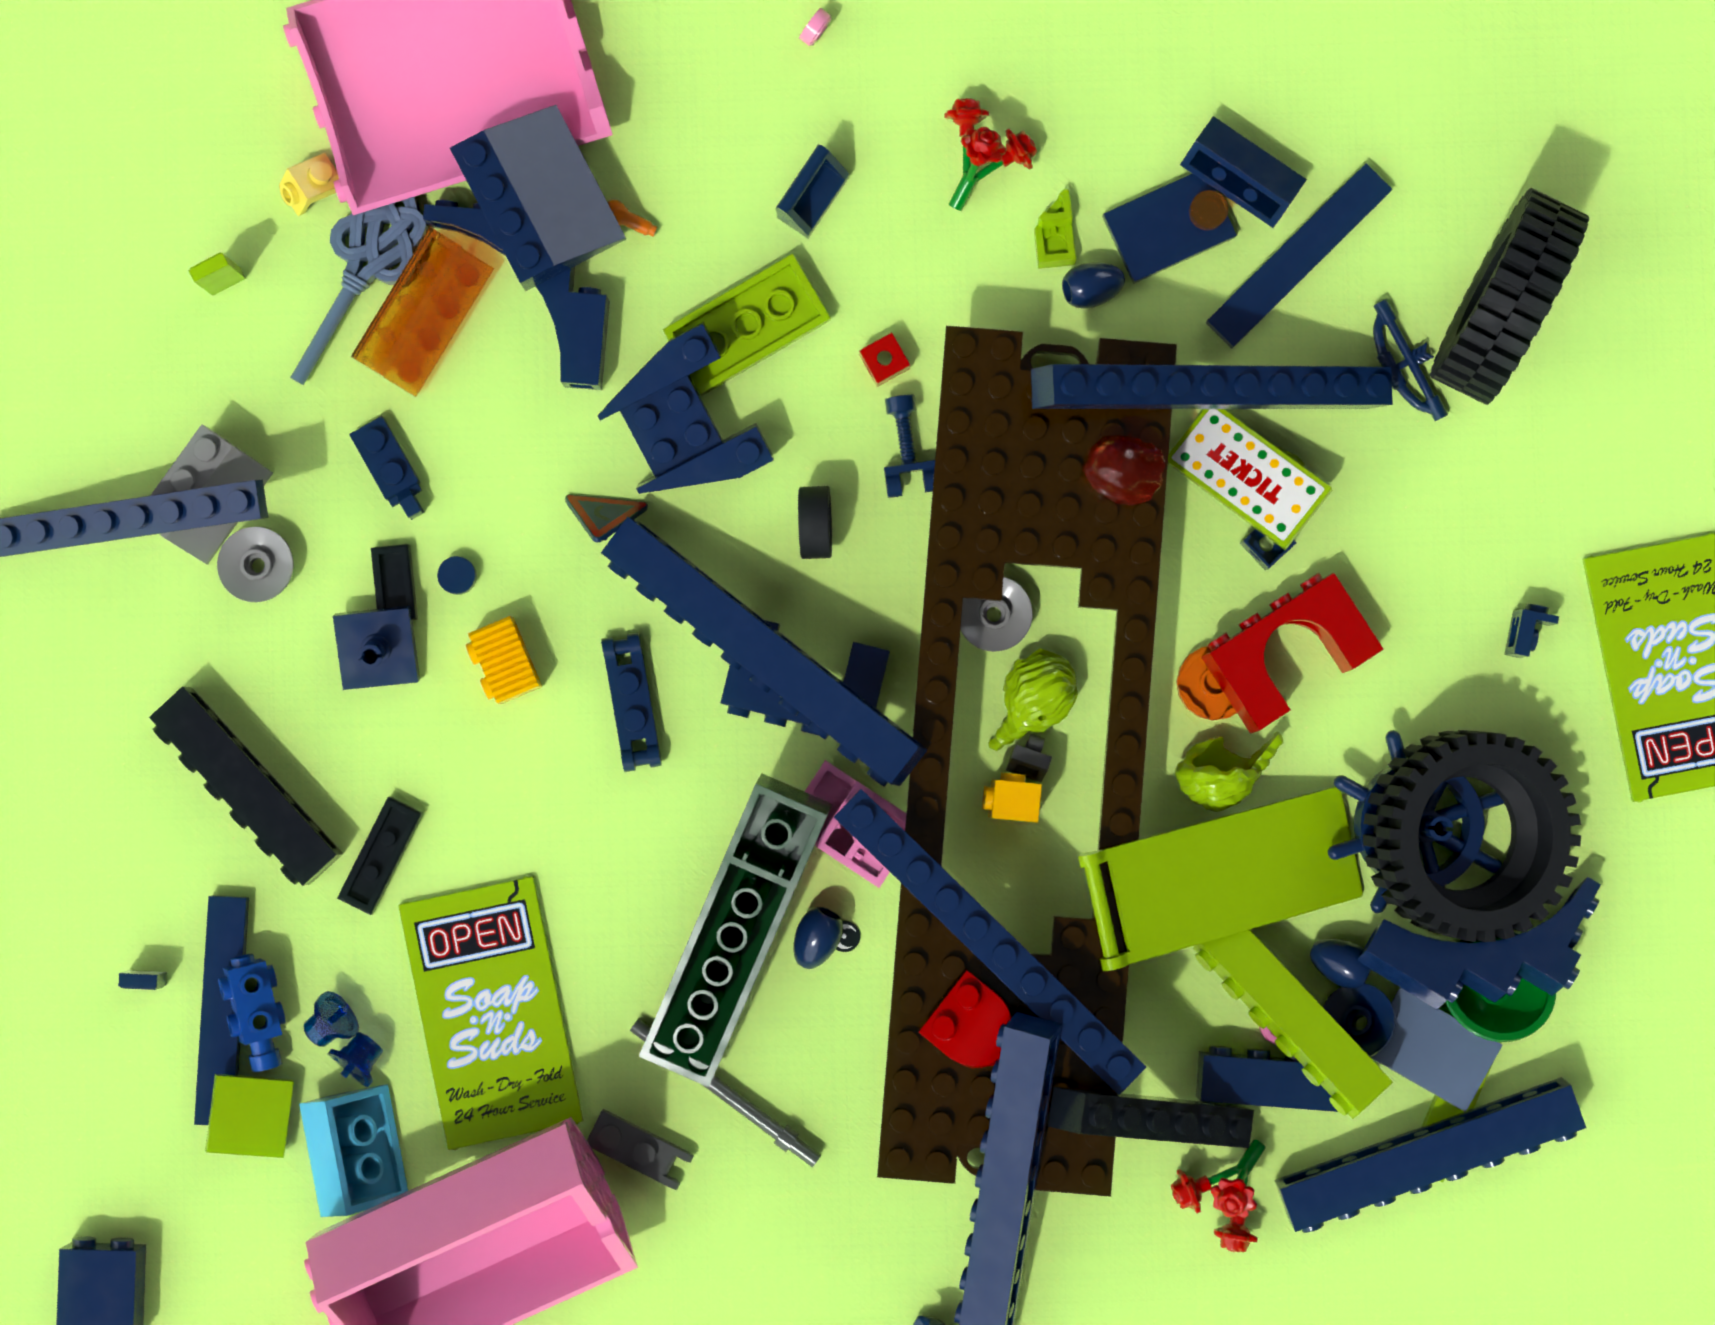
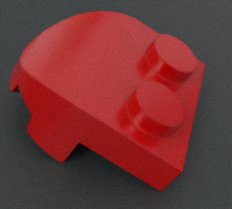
(969, 1023)

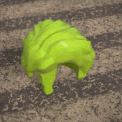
(1036, 696)
(1219, 777)

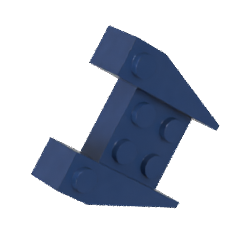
(676, 426)

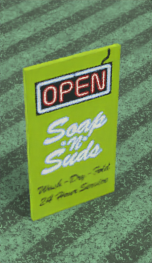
(1659, 660)
(490, 1013)

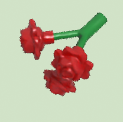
(983, 147)
(1230, 1197)

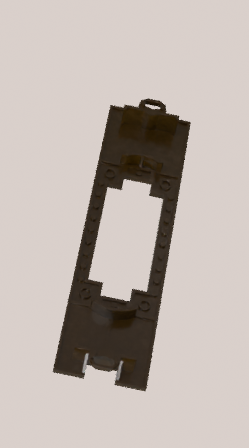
(1018, 494)

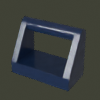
(812, 192)

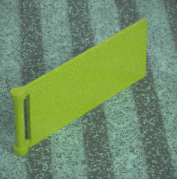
(1222, 876)

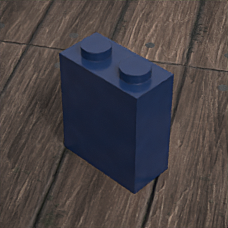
(101, 1282)

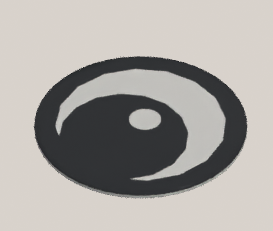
(850, 937)

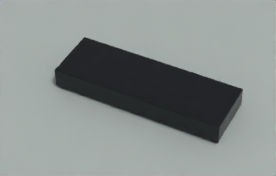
(380, 855)

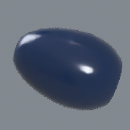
(1092, 284)
(817, 937)
(1339, 962)

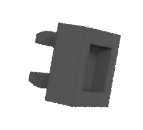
(1029, 759)

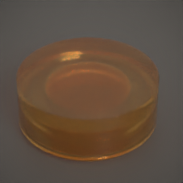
(1208, 210)

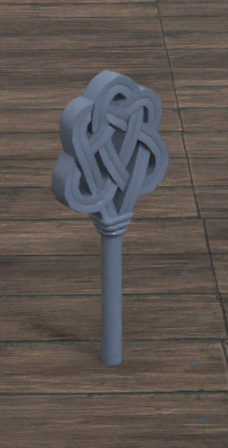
(380, 259)

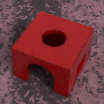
(884, 373)

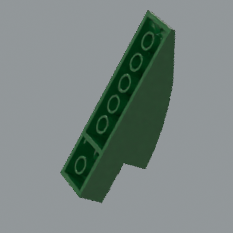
(735, 929)

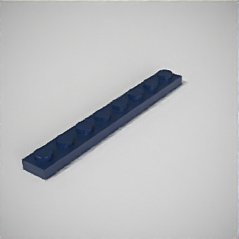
(133, 518)

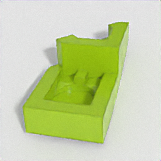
(1055, 234)

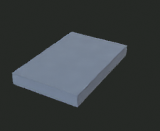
(1436, 1051)

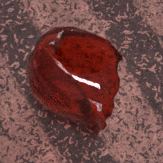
(1125, 469)

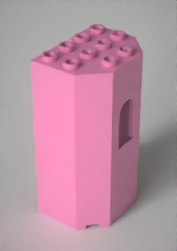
(477, 1241)

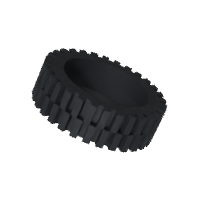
(1510, 296)
(1536, 849)

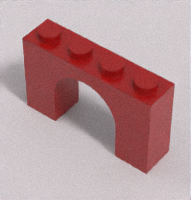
(1239, 660)

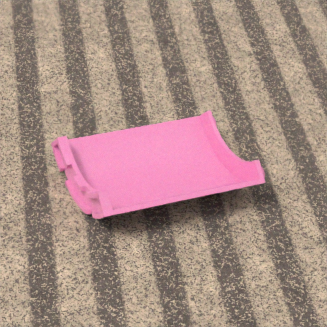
(425, 74)

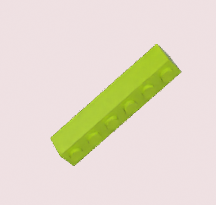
(1296, 1020)

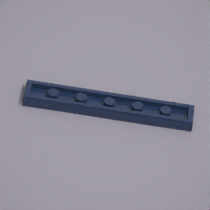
(1298, 256)
(217, 1049)

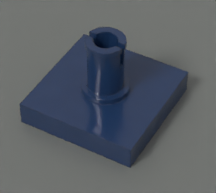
(376, 647)

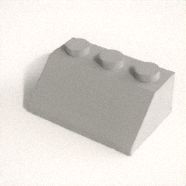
(206, 463)

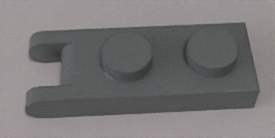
(636, 1148)

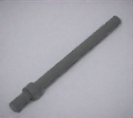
(784, 1137)

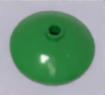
(1509, 1017)

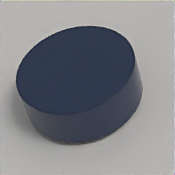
(457, 575)

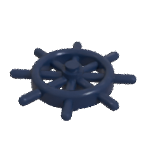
(1431, 829)

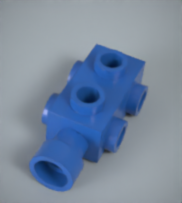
(249, 1004)

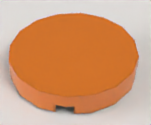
(1200, 690)

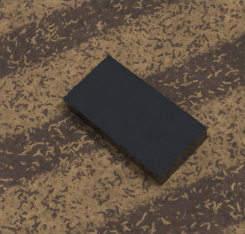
(394, 577)

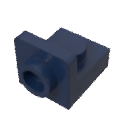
(1522, 632)

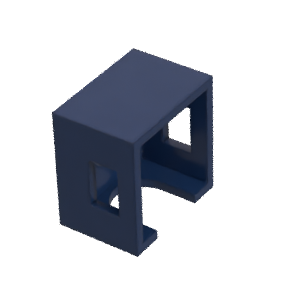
(1265, 558)

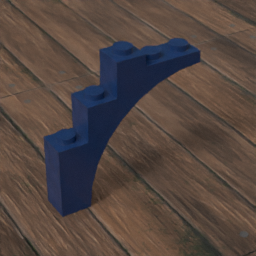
(577, 317)
(1439, 969)

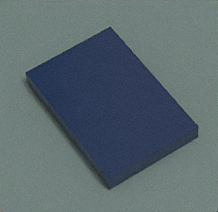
(1158, 231)

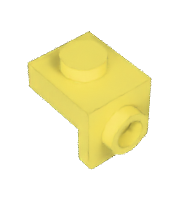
(308, 183)

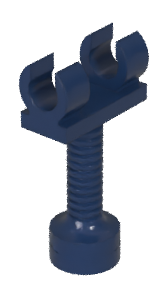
(901, 408)

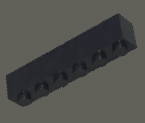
(245, 786)
(1150, 1118)

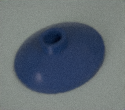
(1350, 1004)

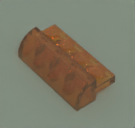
(422, 312)

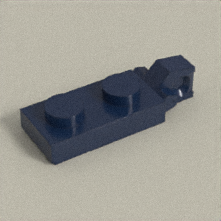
(389, 465)

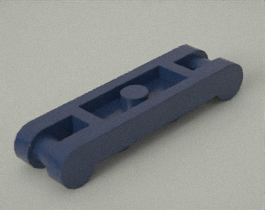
(631, 702)

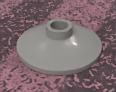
(237, 558)
(1008, 630)

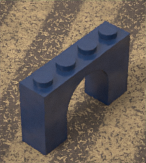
(863, 675)

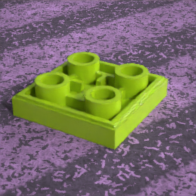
(249, 1116)

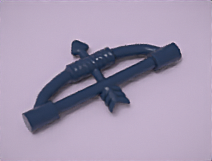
(1417, 356)

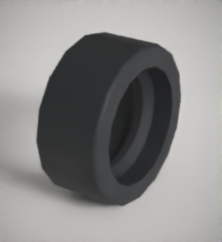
(815, 522)

